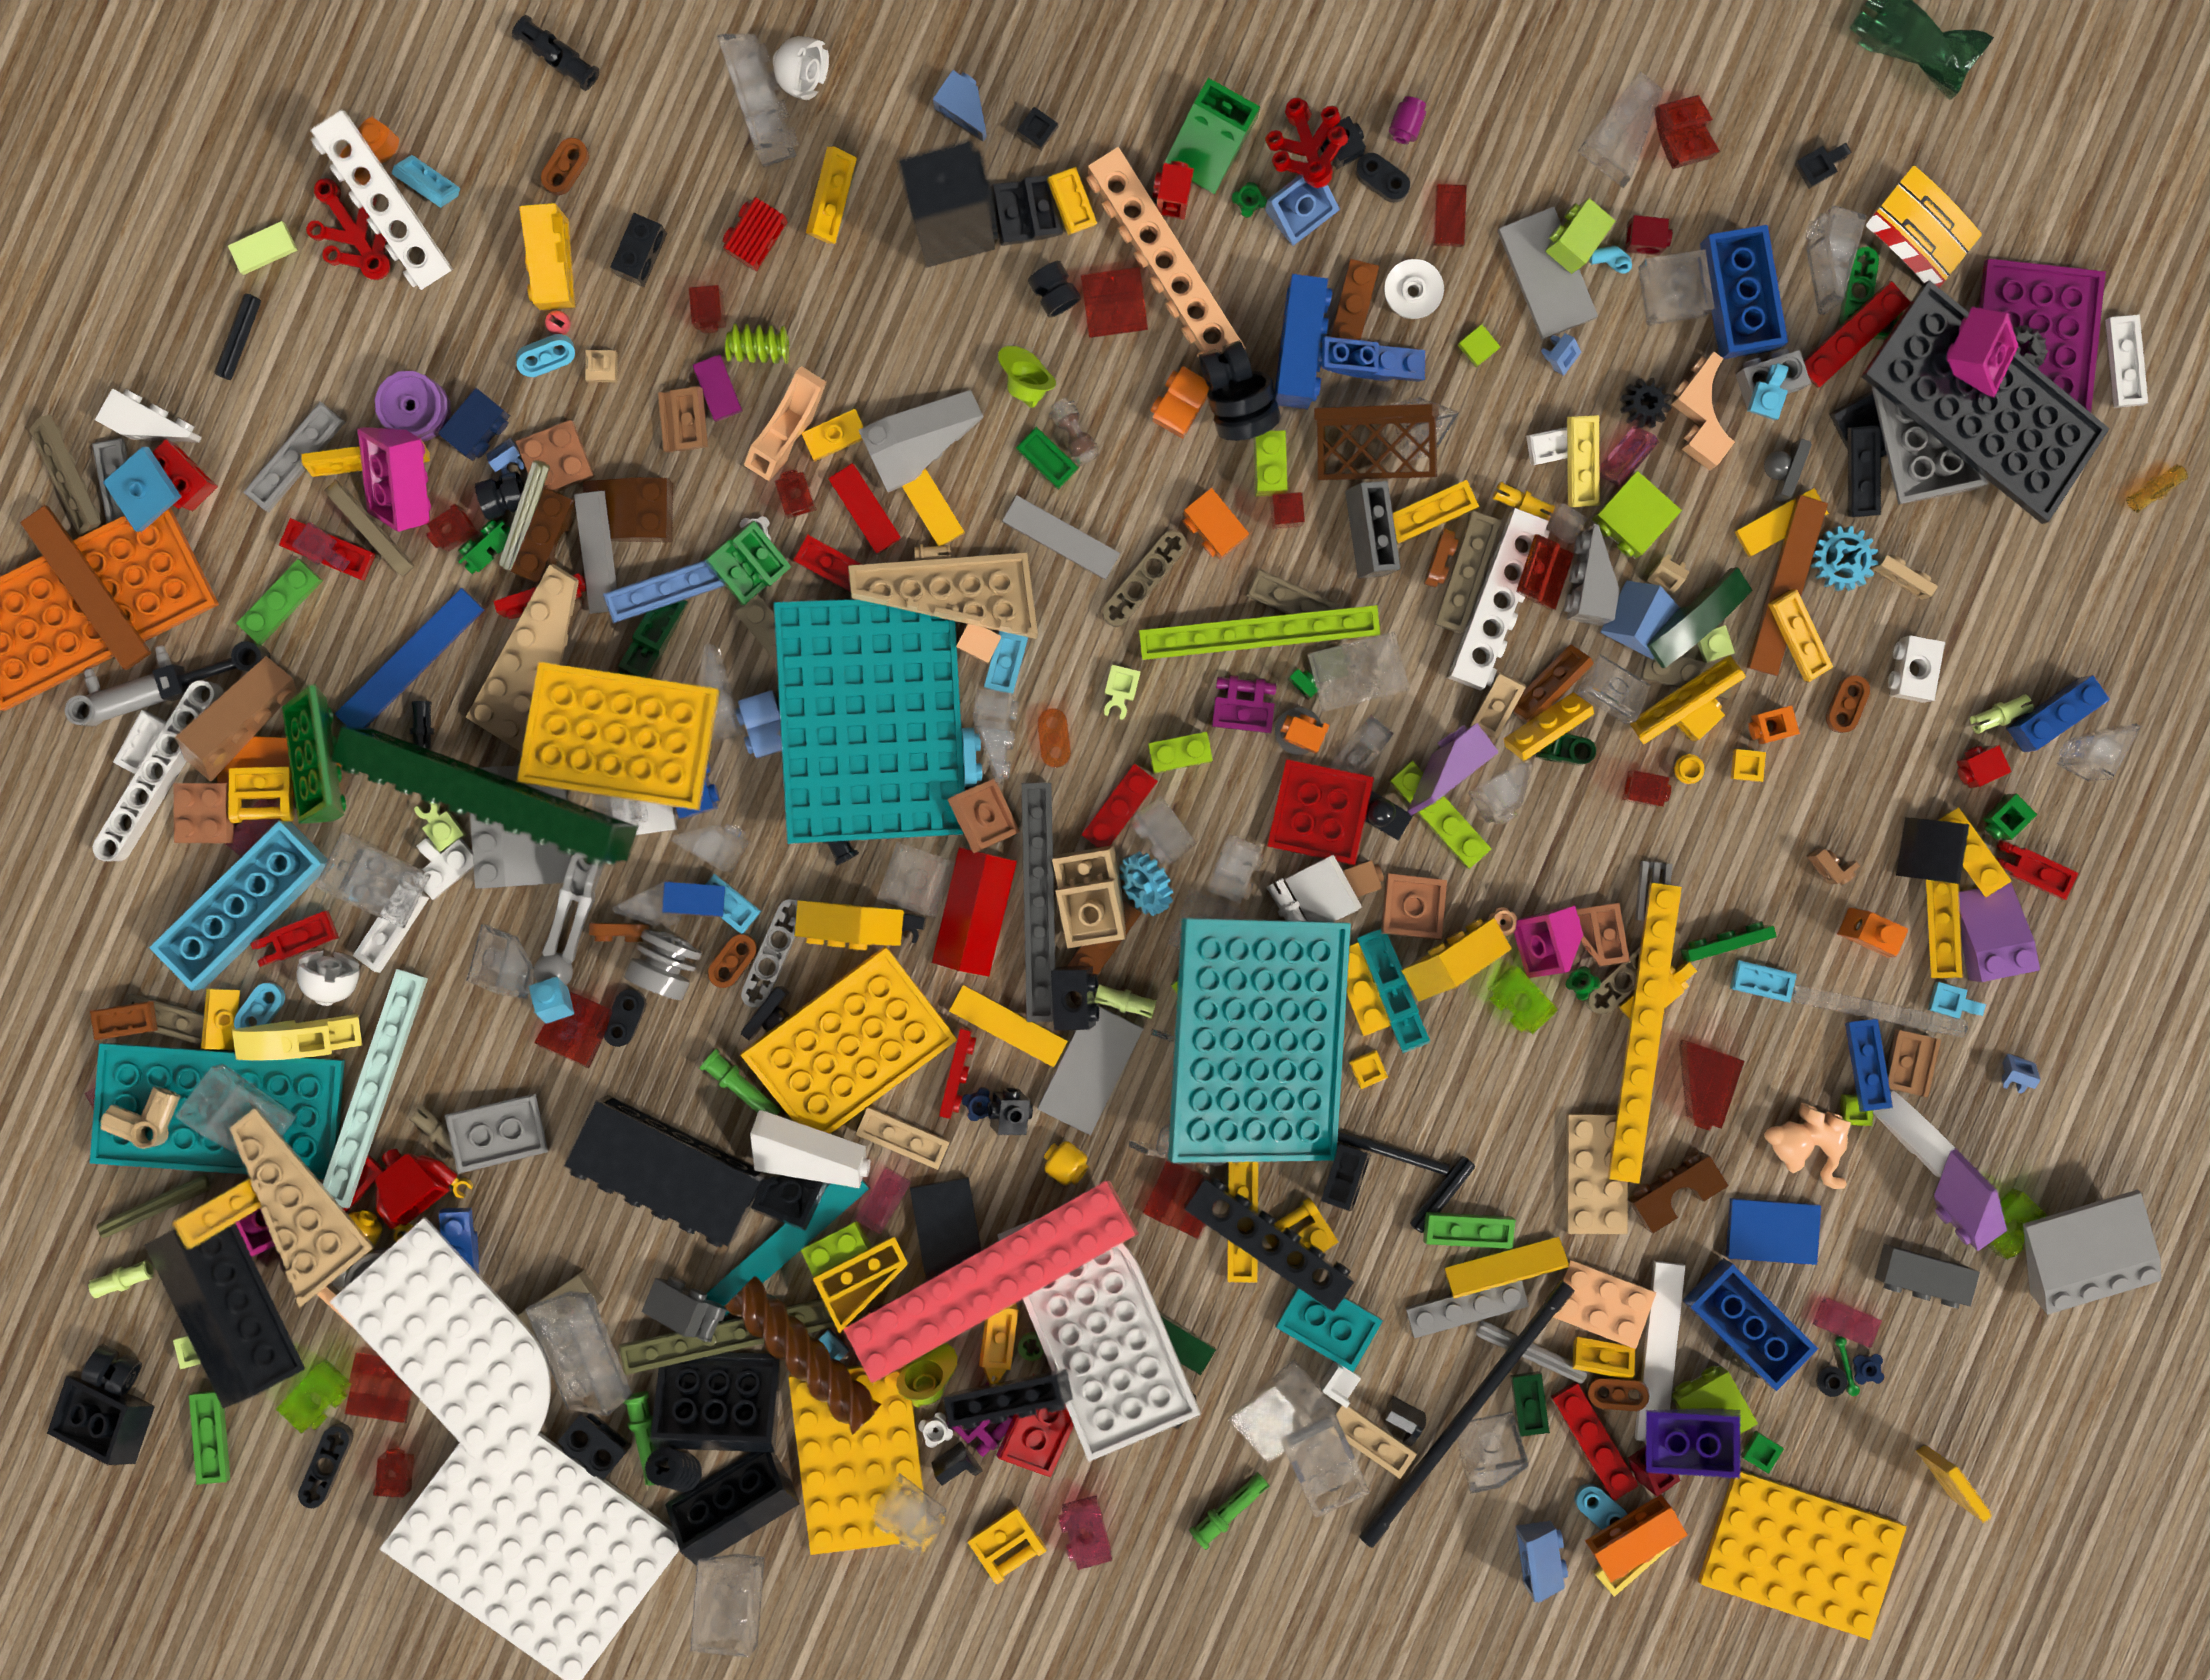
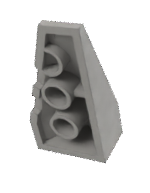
(916, 437)

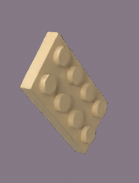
(1593, 1199)

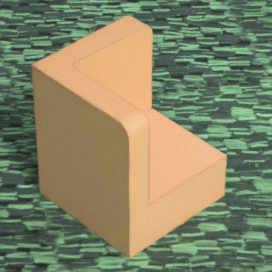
(979, 642)

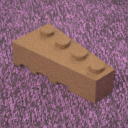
(235, 718)

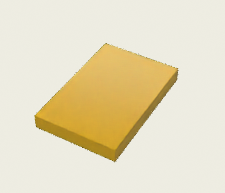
(1954, 1483)

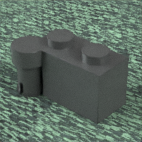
(683, 1309)

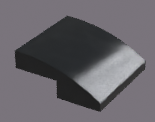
(1026, 211)
(1857, 413)
(1932, 850)

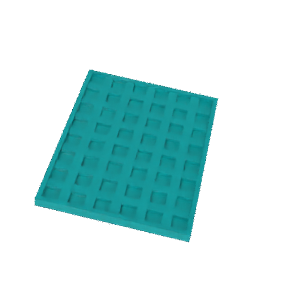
(867, 721)

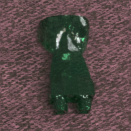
(1910, 34)

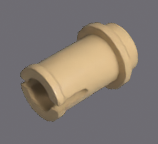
(931, 552)

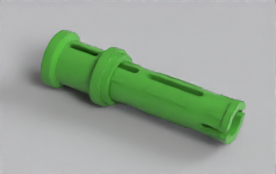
(729, 1076)
(641, 1425)
(1219, 1519)

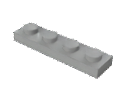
(1450, 1313)

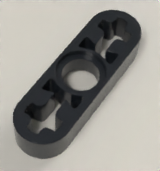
(325, 1487)

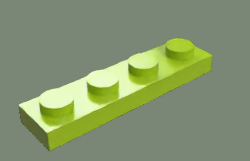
(1443, 819)

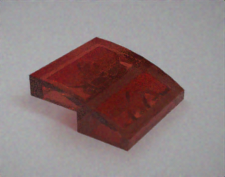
(1684, 131)
(1114, 302)
(1544, 572)
(579, 1034)
(1169, 1196)
(377, 1391)

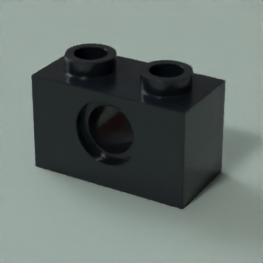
(1065, 1012)

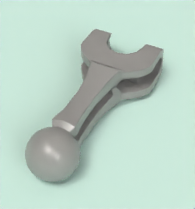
(578, 886)

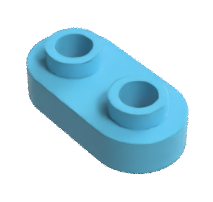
(546, 355)
(970, 744)
(259, 1007)
(1602, 1510)

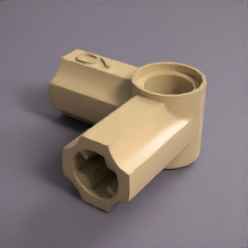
(132, 1126)

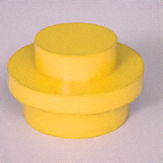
(1689, 769)

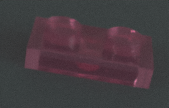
(1627, 456)
(251, 831)
(883, 1200)
(1847, 1322)

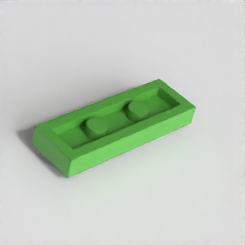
(279, 601)
(1469, 1230)
(209, 1438)

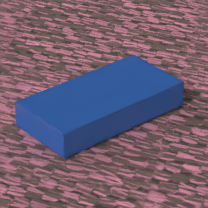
(693, 899)

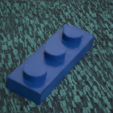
(1868, 1065)

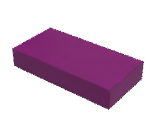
(717, 388)

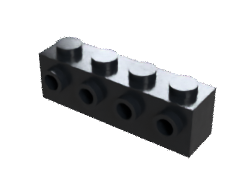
(1008, 1398)

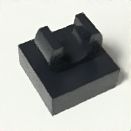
(912, 923)

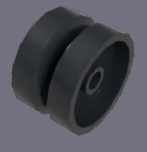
(1245, 408)

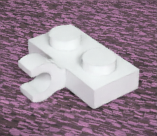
(445, 866)

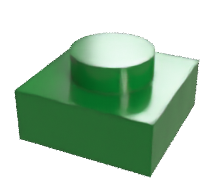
(1303, 682)
(1762, 1452)

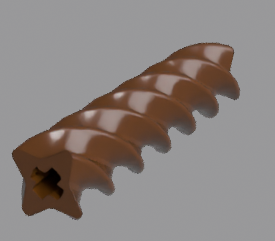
(804, 1355)

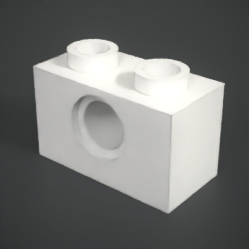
(1928, 656)

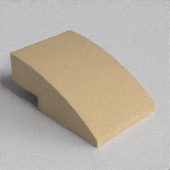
(1090, 896)

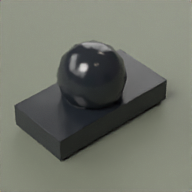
(1387, 816)
(768, 1014)

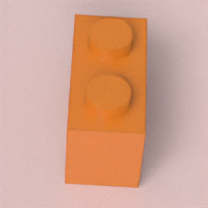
(1214, 524)

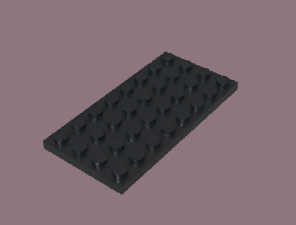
(2022, 440)

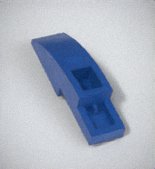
(1372, 360)
(458, 1230)

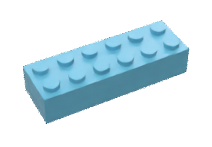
(240, 905)

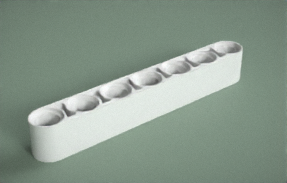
(146, 780)

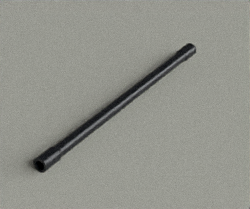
(1382, 1521)

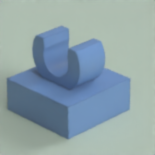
(1563, 354)
(503, 455)
(2020, 1071)

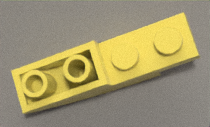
(296, 1040)

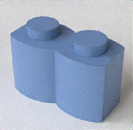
(762, 721)

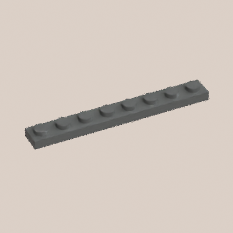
(1038, 899)

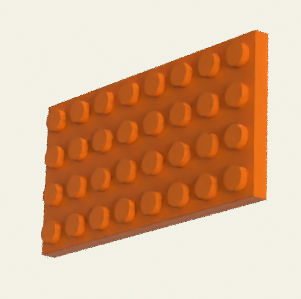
(50, 637)

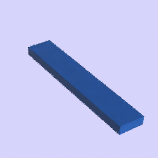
(410, 660)

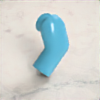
(1613, 257)

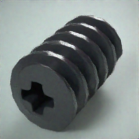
(673, 1469)

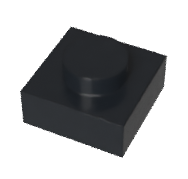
(1037, 128)

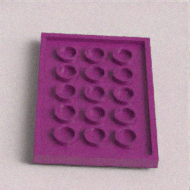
(2063, 308)

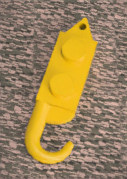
(998, 1343)

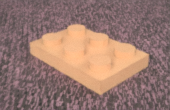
(1606, 1304)

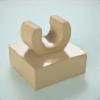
(601, 366)
(1668, 575)

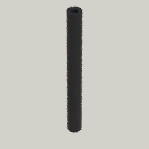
(1393, 1152)

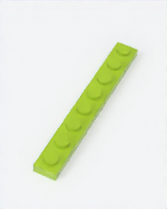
(1259, 632)

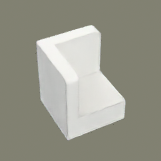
(1339, 1383)

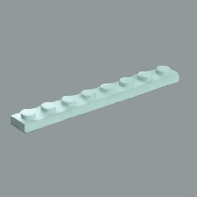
(373, 1086)

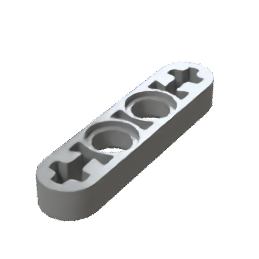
(769, 951)

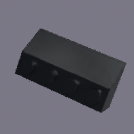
(731, 1505)

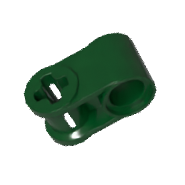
(1563, 750)

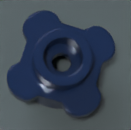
(974, 1112)
(1861, 1362)

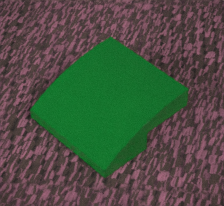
(747, 562)

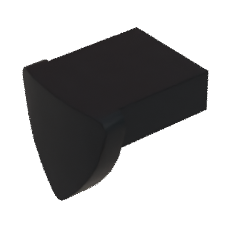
(1406, 1418)
(953, 1463)

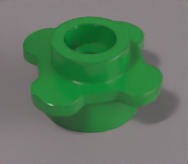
(1249, 190)
(1577, 977)

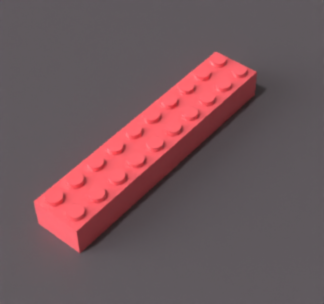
(990, 1281)

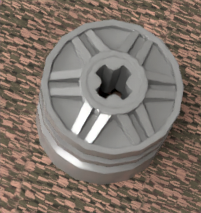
(663, 964)

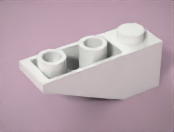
(136, 421)

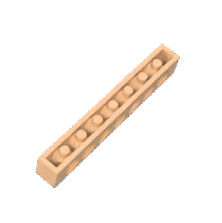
(1115, 168)

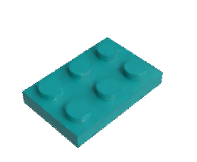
(1336, 1334)

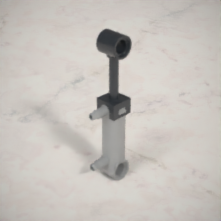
(164, 684)

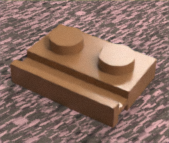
(683, 419)
(1912, 1062)

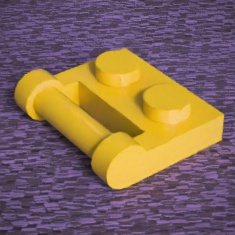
(260, 784)
(1314, 1233)
(1002, 1536)

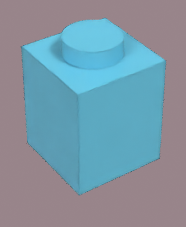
(551, 1000)

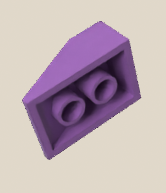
(1453, 762)
(1995, 935)
(1969, 1202)

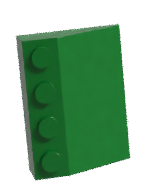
(310, 754)

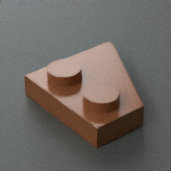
(1604, 934)

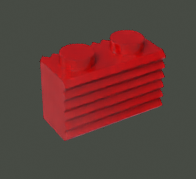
(754, 233)

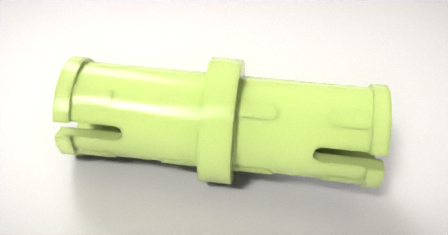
(2001, 713)
(1125, 1001)
(121, 1279)

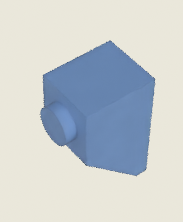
(961, 103)

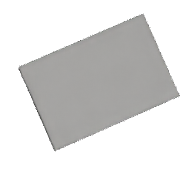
(496, 1133)

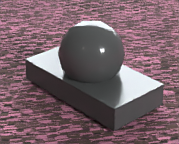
(1787, 468)

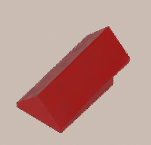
(974, 912)

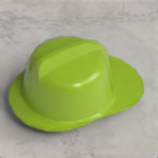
(1026, 376)
(926, 1377)

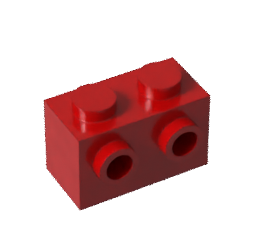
(1173, 189)
(185, 475)

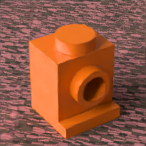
(1783, 723)
(1304, 732)

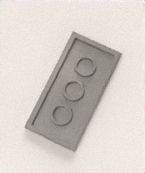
(1551, 292)
(1090, 1071)

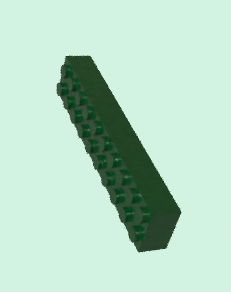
(485, 795)

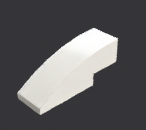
(1916, 1133)

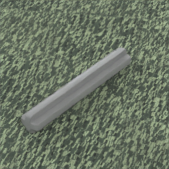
(1534, 1352)

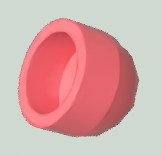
(555, 329)

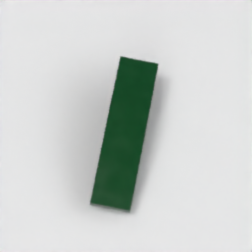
(1698, 619)
(651, 640)
(1190, 1349)

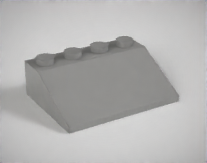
(1919, 461)
(513, 859)
(2091, 1252)

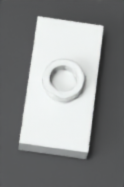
(1547, 446)
(139, 741)

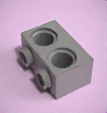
(1793, 360)

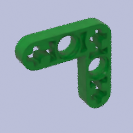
(1850, 303)

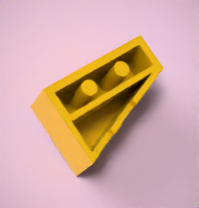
(548, 256)
(848, 924)
(1457, 960)
(857, 1281)

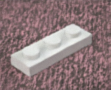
(2126, 361)
(384, 939)

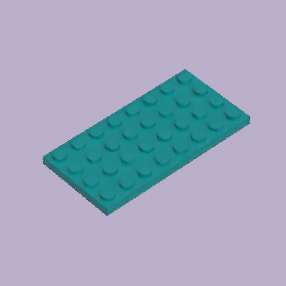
(128, 1073)

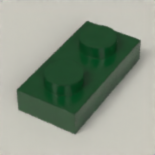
(1530, 1403)

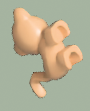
(1796, 1141)

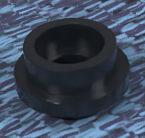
(1824, 1377)

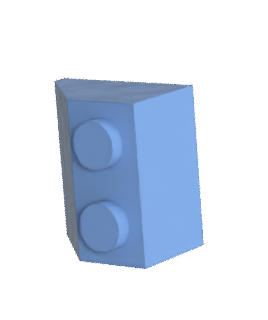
(1541, 1559)

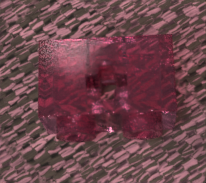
(1088, 1515)

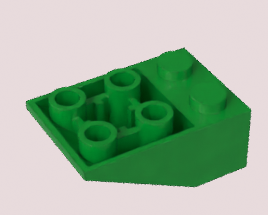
(1213, 134)

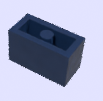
(475, 425)

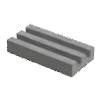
(1667, 872)

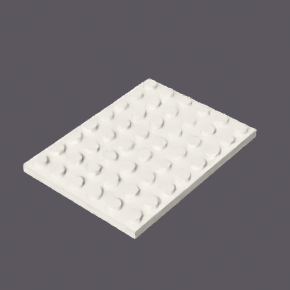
(536, 1552)

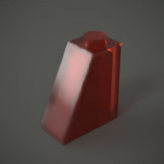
(1708, 1083)

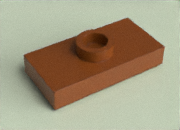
(123, 1020)

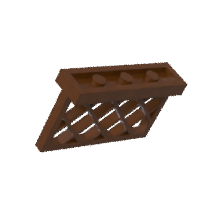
(1376, 415)

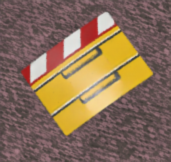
(1924, 227)

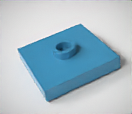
(142, 489)

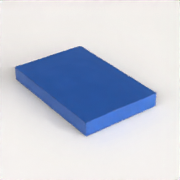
(1773, 1231)

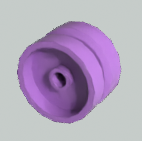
(395, 403)

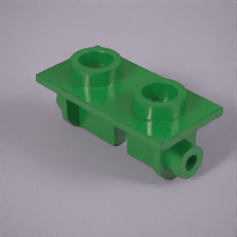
(476, 551)

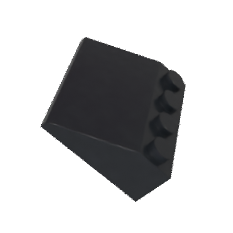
(718, 1403)

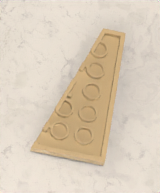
(968, 590)
(538, 637)
(302, 1216)

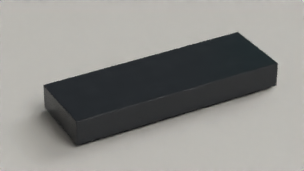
(1864, 471)

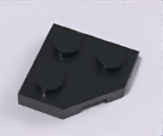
(789, 1200)

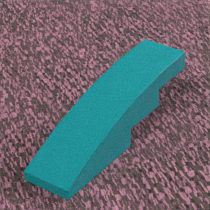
(1393, 991)

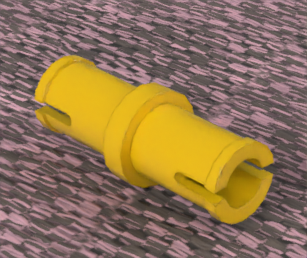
(1523, 501)

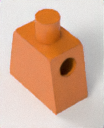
(1875, 932)

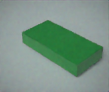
(1047, 458)

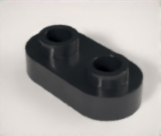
(1380, 179)
(625, 1019)

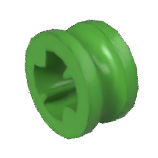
(1023, 1348)

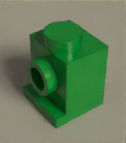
(2018, 816)

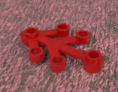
(1317, 170)
(353, 235)

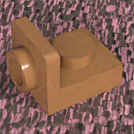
(1827, 865)

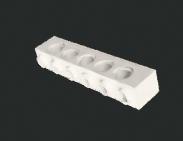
(340, 128)
(1464, 668)

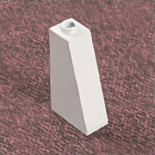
(805, 1152)

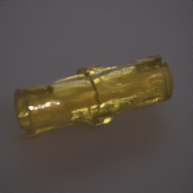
(2157, 488)

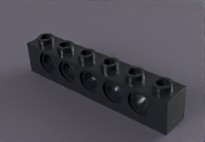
(1327, 1292)

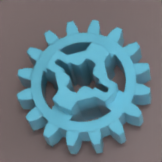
(1852, 566)
(1146, 883)

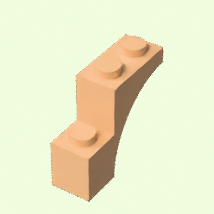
(1694, 399)
(789, 421)

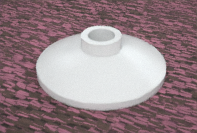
(1421, 276)

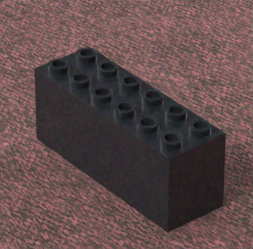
(950, 202)
(665, 1171)
(226, 1313)

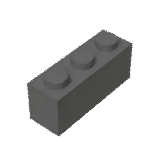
(1372, 529)
(1926, 1276)

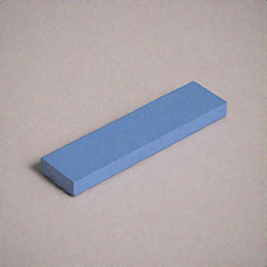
(661, 591)

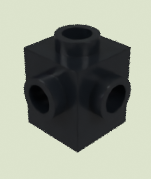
(1353, 148)
(1010, 1112)

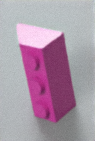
(394, 477)

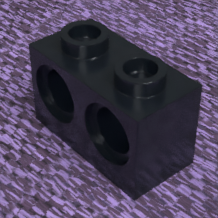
(638, 250)
(1346, 1177)
(599, 1437)

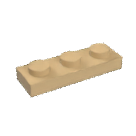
(902, 1138)
(1375, 1441)

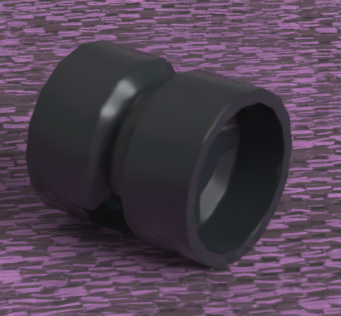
(1052, 285)
(1224, 366)
(499, 495)
(103, 1364)

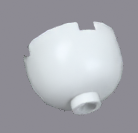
(800, 66)
(327, 978)

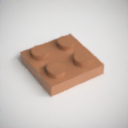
(560, 450)
(202, 813)
(983, 815)
(1414, 906)

